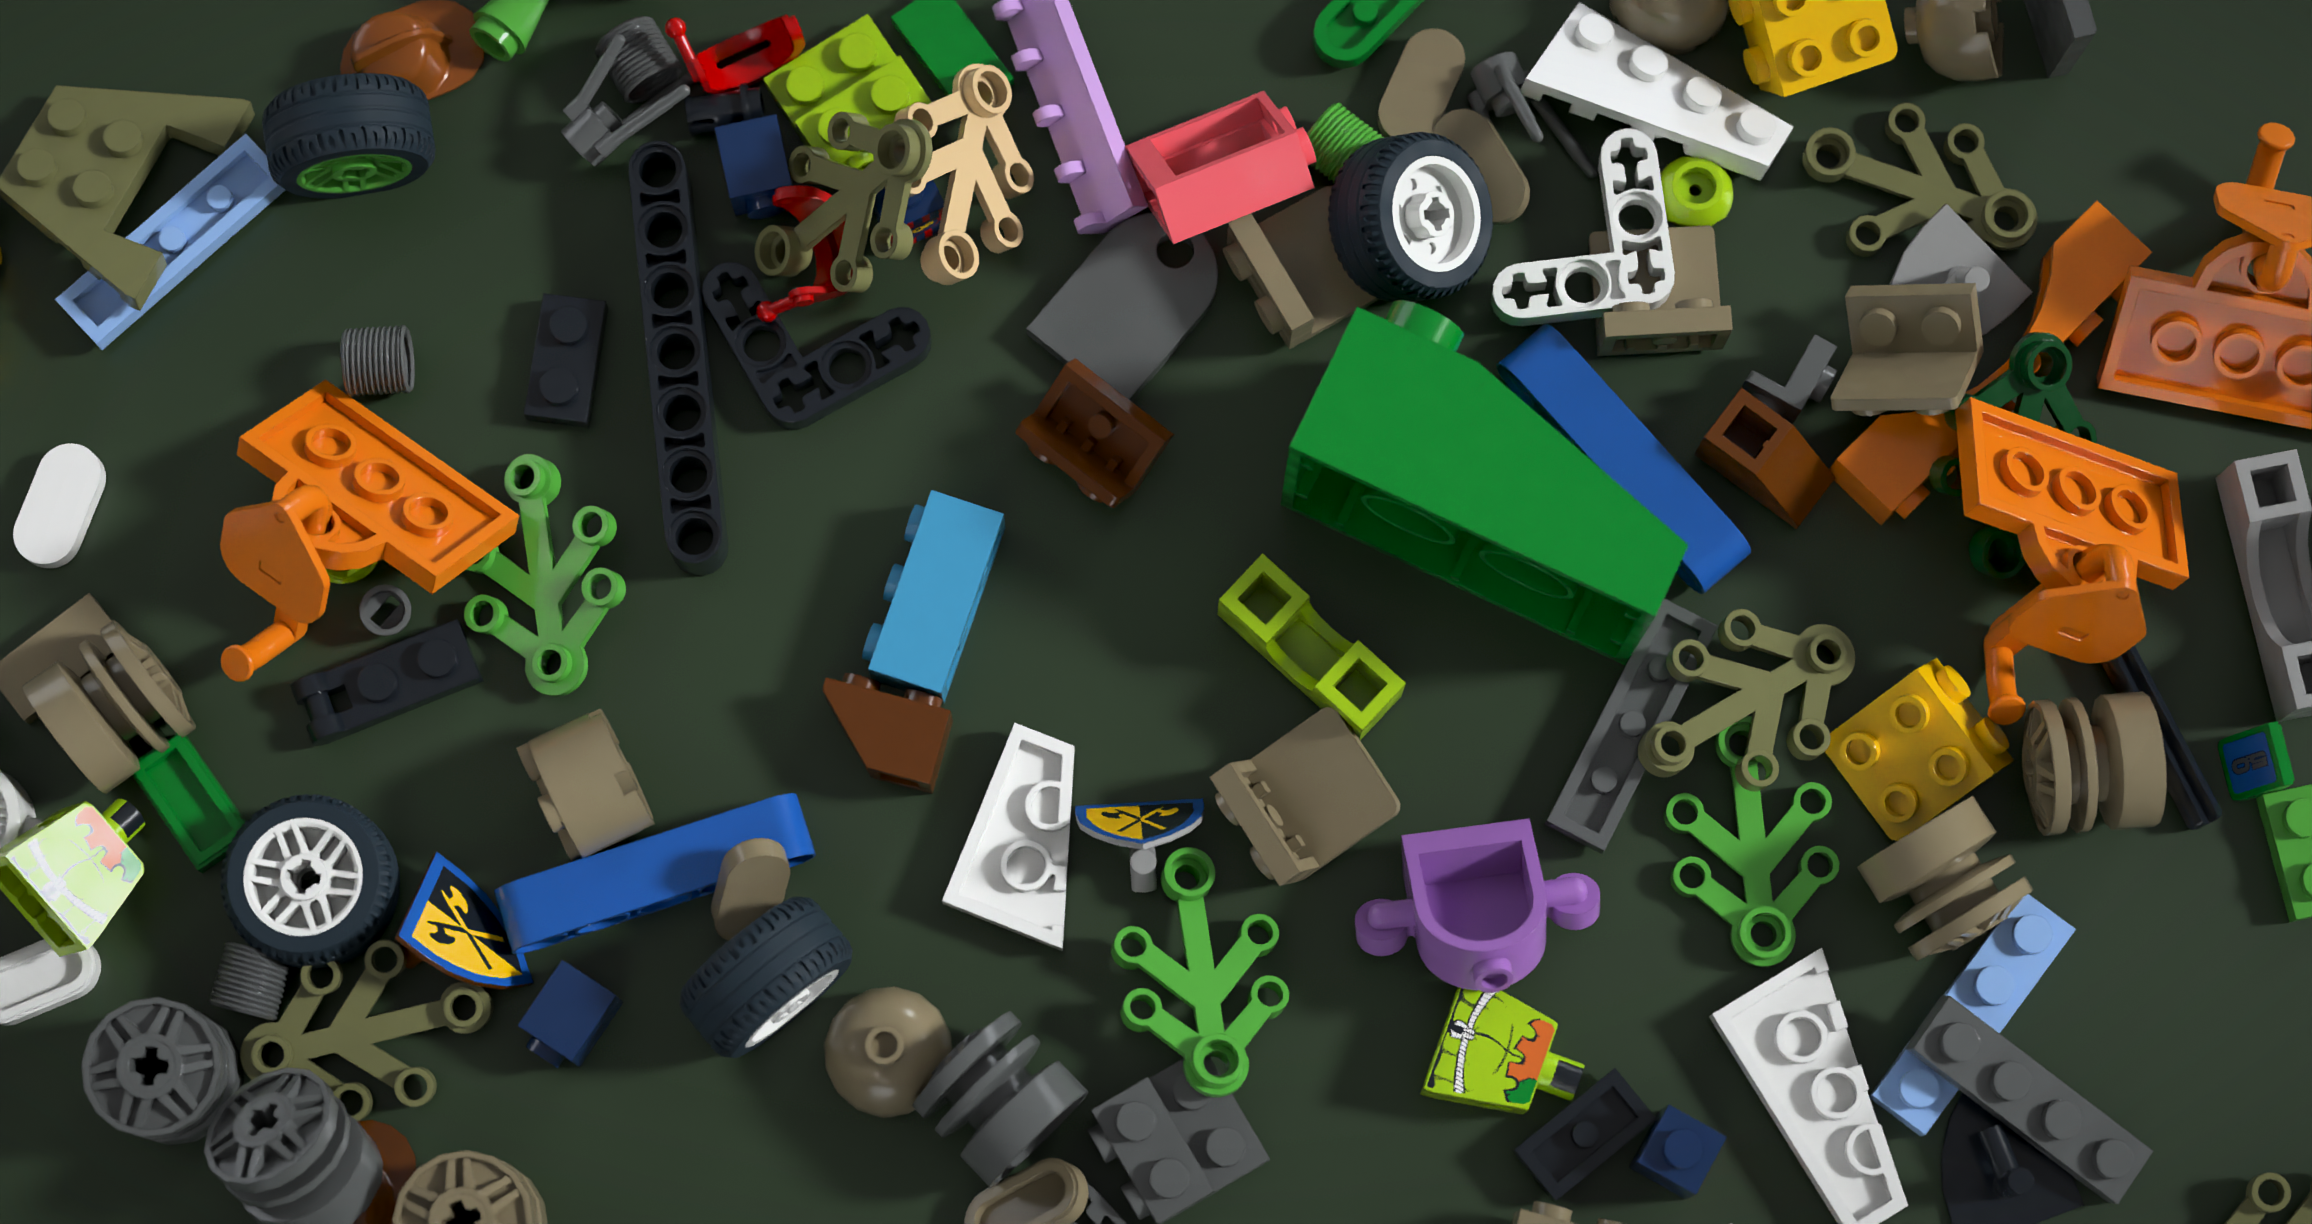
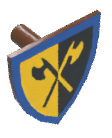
(459, 931)

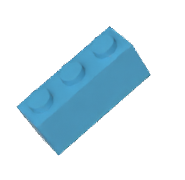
(934, 594)

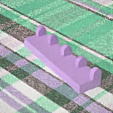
(1074, 112)

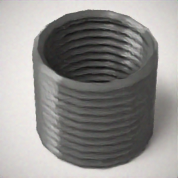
(644, 62)
(377, 360)
(249, 982)

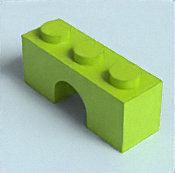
(1291, 635)

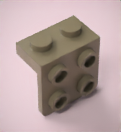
(1294, 269)
(1306, 797)

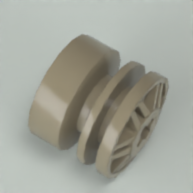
(109, 706)
(2100, 762)
(1945, 879)
(470, 1181)

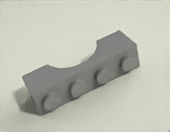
(2269, 530)

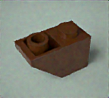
(1766, 458)
(892, 735)

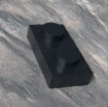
(566, 360)
(1584, 1135)

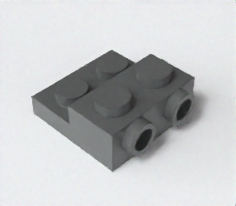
(1174, 1142)

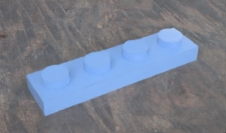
(185, 232)
(1992, 989)

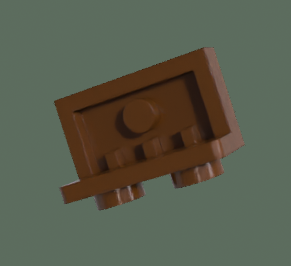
(1094, 435)

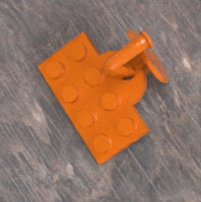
(2225, 334)
(341, 501)
(2085, 530)

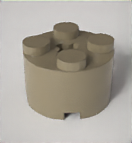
(586, 785)

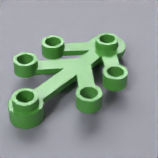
(547, 583)
(1753, 859)
(1201, 984)

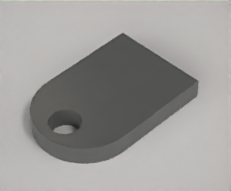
(1126, 308)

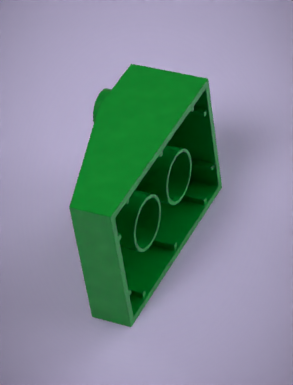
(1474, 485)

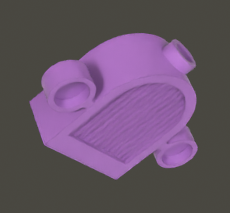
(1476, 905)

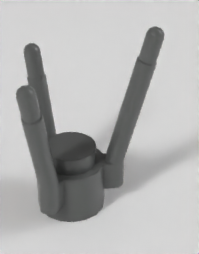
(1499, 87)
(599, 129)

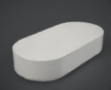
(59, 505)
(40, 980)

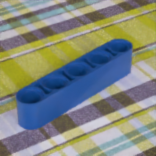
(1588, 413)
(643, 874)

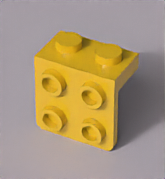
(1812, 40)
(1918, 749)

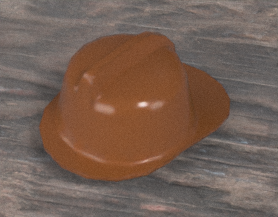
(418, 43)

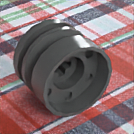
(999, 1098)
(174, 1105)
(293, 1151)

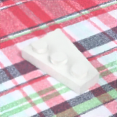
(1020, 841)

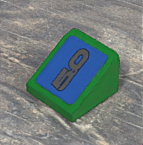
(2256, 762)

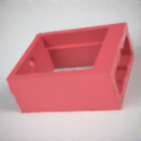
(1222, 166)

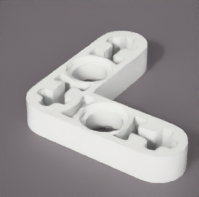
(1610, 269)

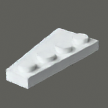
(1632, 81)
(1805, 1072)

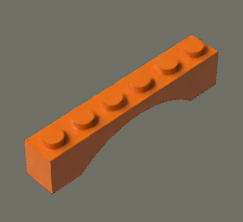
(2077, 276)

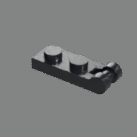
(388, 682)

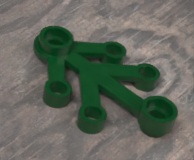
(2031, 392)

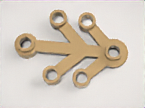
(980, 98)

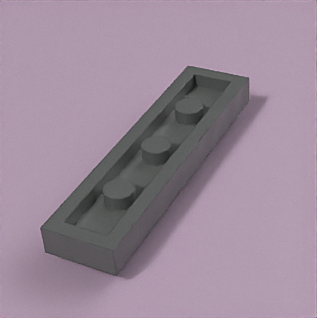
(1642, 697)
(2029, 1099)

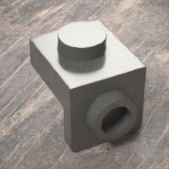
(1808, 380)

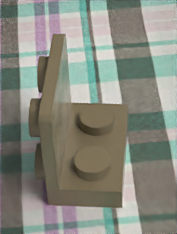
(1688, 318)
(1909, 348)

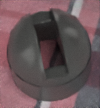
(374, 599)

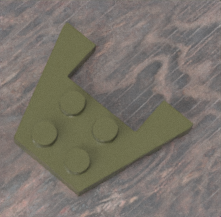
(92, 158)

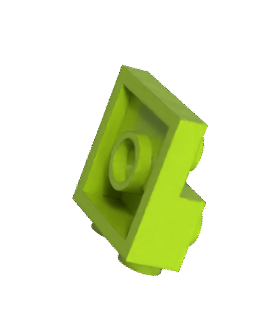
(844, 74)

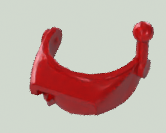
(785, 43)
(801, 202)

